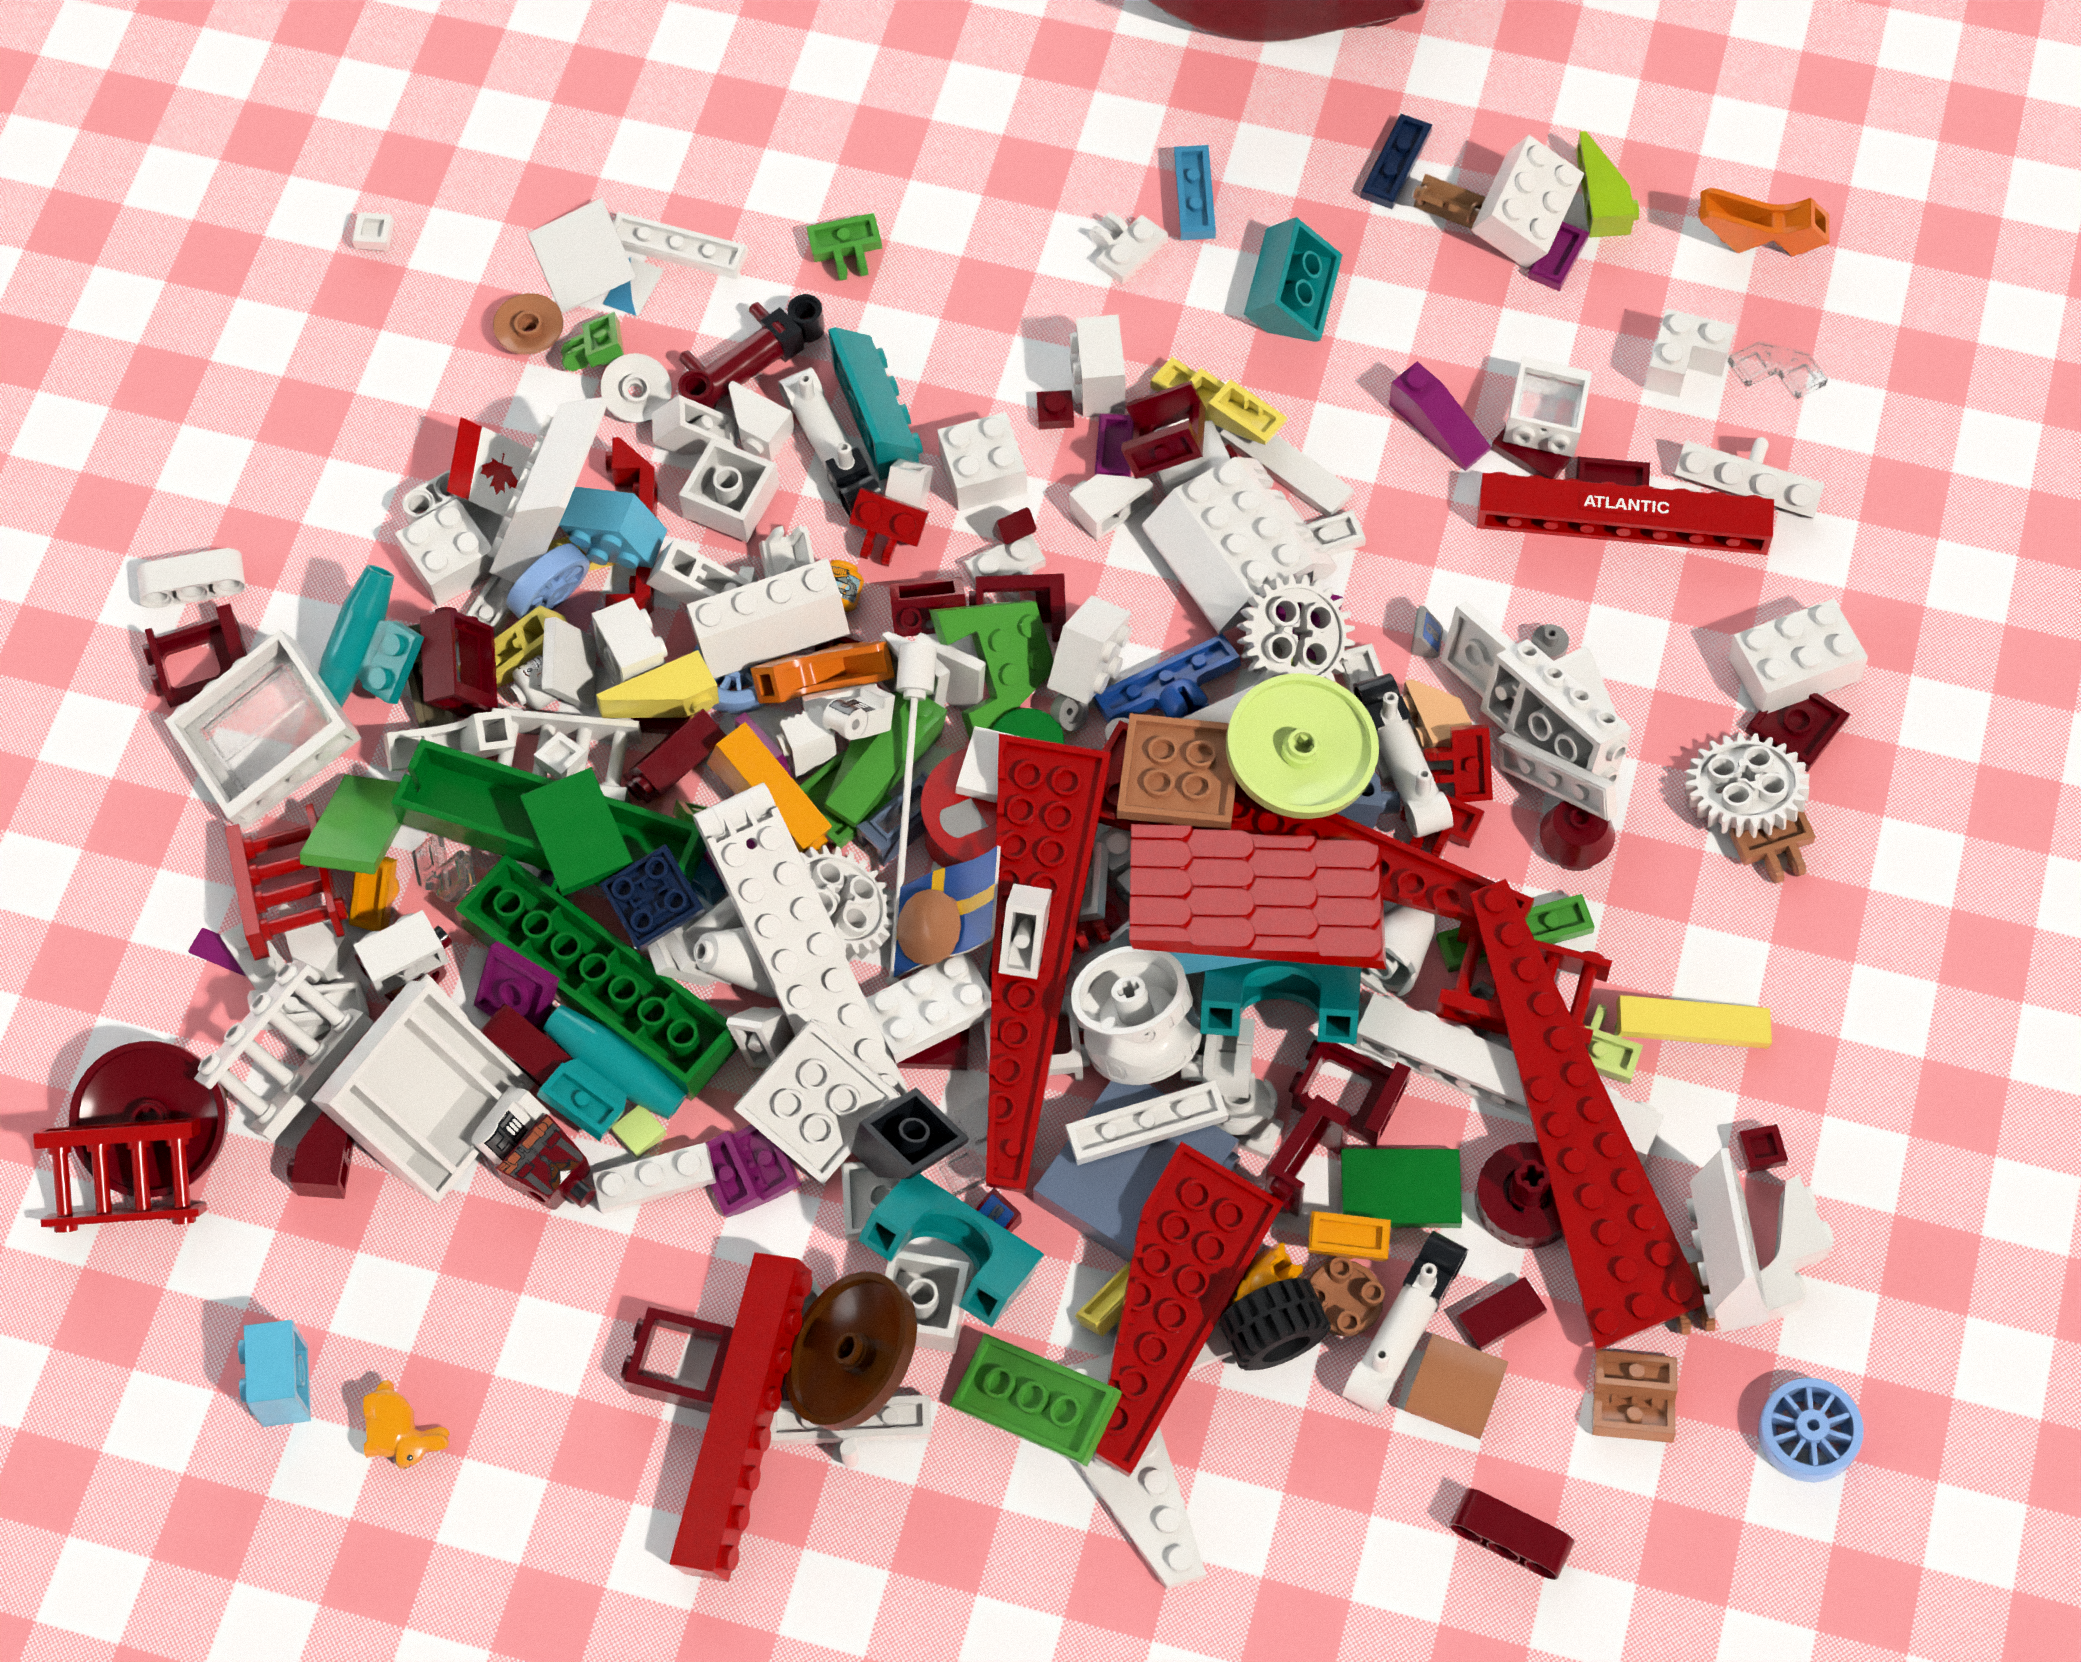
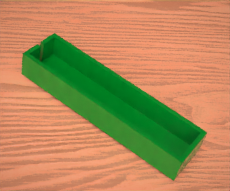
(482, 807)

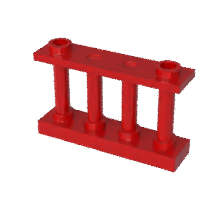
(254, 902)
(1463, 1008)
(137, 1139)

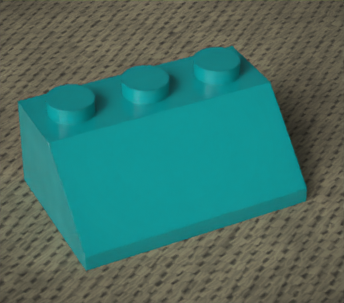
(1293, 281)

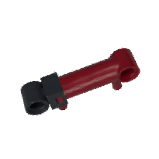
(778, 338)

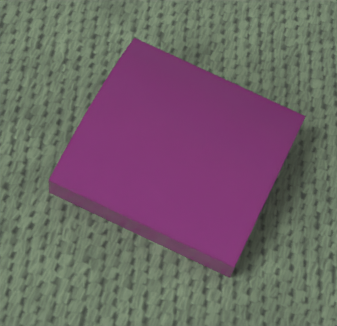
(749, 1170)

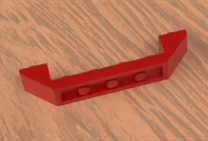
(633, 470)

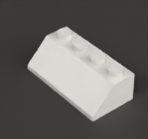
(768, 618)
(1726, 1245)

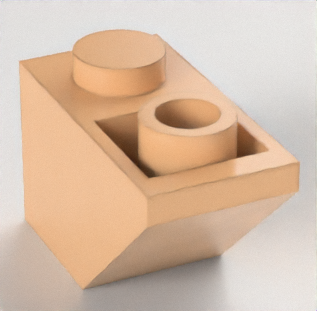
(1433, 713)

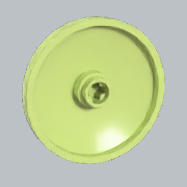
(1302, 746)

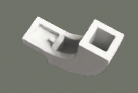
(478, 735)

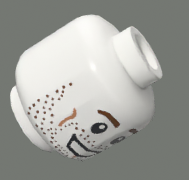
(528, 685)

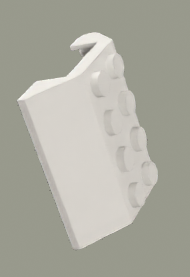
(1231, 536)

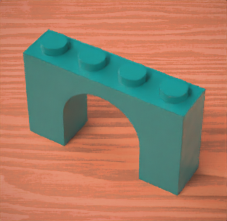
(1324, 988)
(926, 1210)

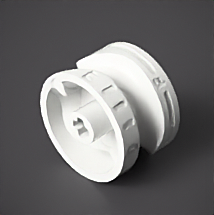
(1136, 1015)

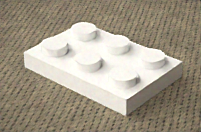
(931, 1006)

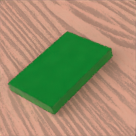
(576, 831)
(1403, 1186)

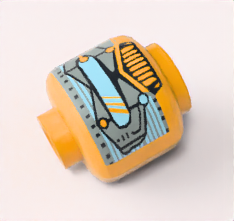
(848, 583)

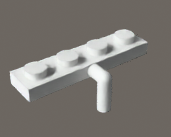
(1750, 476)
(898, 1420)

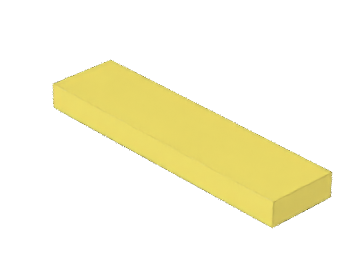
(1693, 1022)

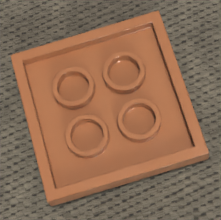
(1176, 773)

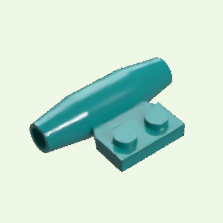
(367, 645)
(602, 1076)

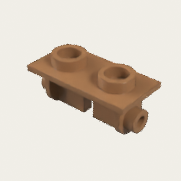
(1448, 201)

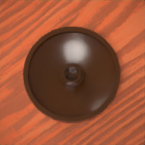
(852, 1351)

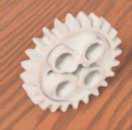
(1265, 627)
(1747, 785)
(860, 908)

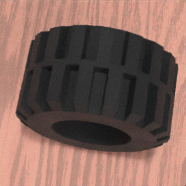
(1274, 1324)

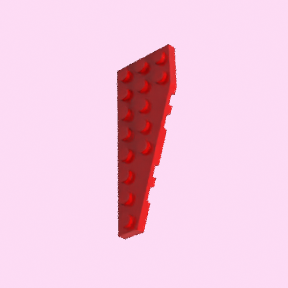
(1183, 1269)

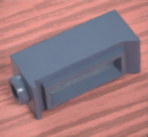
(884, 826)

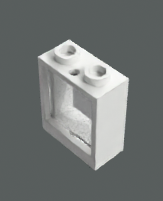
(1547, 406)

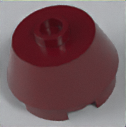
(1576, 837)

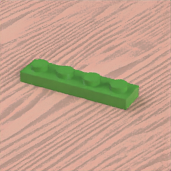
(1547, 922)

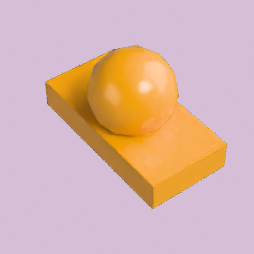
(374, 896)
(1348, 1236)

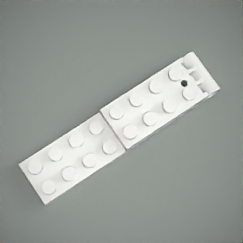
(791, 925)

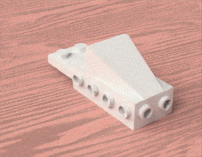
(1537, 699)

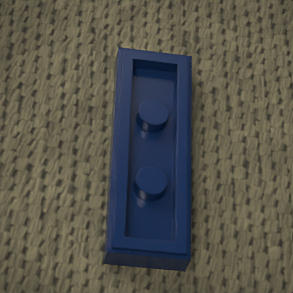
(1396, 161)

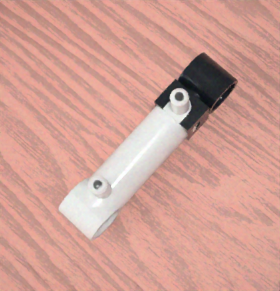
(843, 463)
(1424, 805)
(1405, 1322)

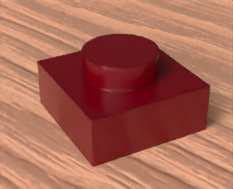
(1055, 409)
(1762, 1148)

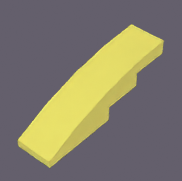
(1225, 404)

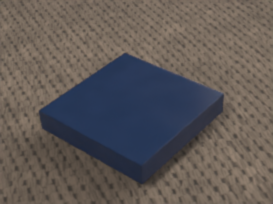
(652, 897)

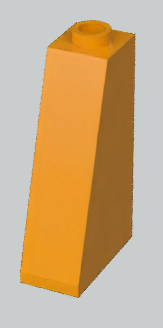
(745, 762)

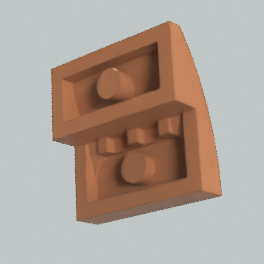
(1456, 1386)
(1634, 1396)

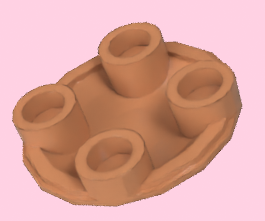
(929, 927)
(1348, 1295)

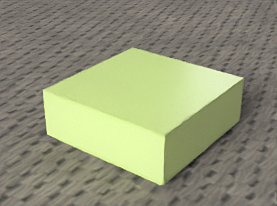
(639, 1131)

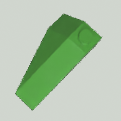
(879, 761)

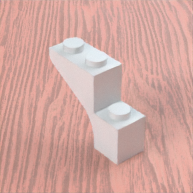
(1799, 1243)

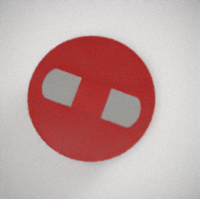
(955, 824)

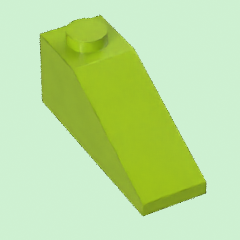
(1604, 192)

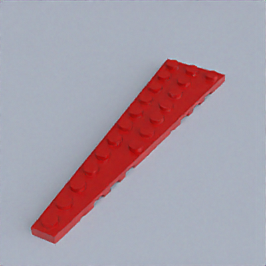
(1047, 838)
(1408, 873)
(1608, 1213)

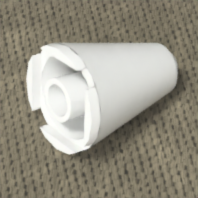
(1406, 944)
(732, 958)

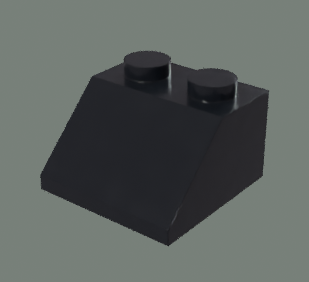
(906, 1137)

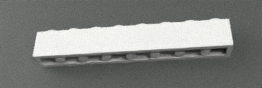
(1473, 1064)

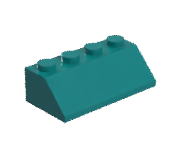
(873, 400)

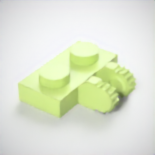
(1612, 1053)

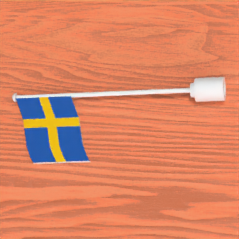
(969, 883)

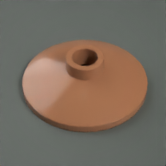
(528, 312)

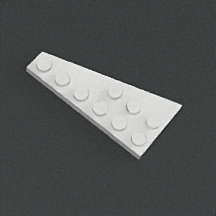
(1147, 1502)

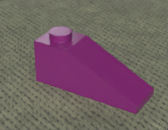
(1437, 415)

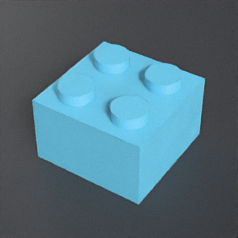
(613, 527)
(275, 1373)

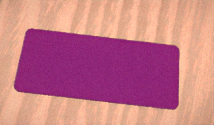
(210, 947)

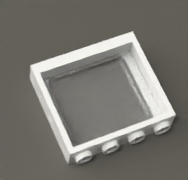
(262, 729)

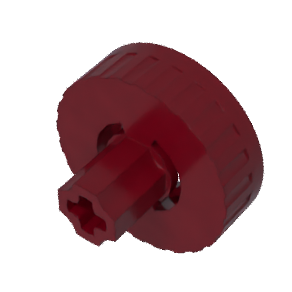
(1526, 1229)

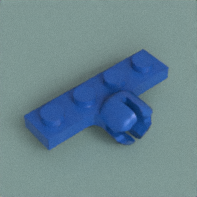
(1171, 683)

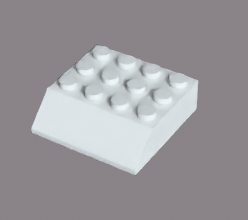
(545, 486)
(420, 1089)

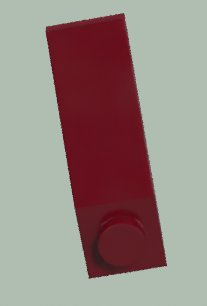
(322, 1160)

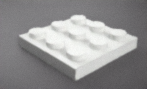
(815, 1100)

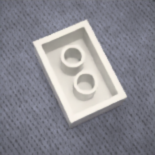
(1527, 201)
(1797, 656)

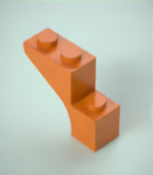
(1751, 223)
(823, 670)

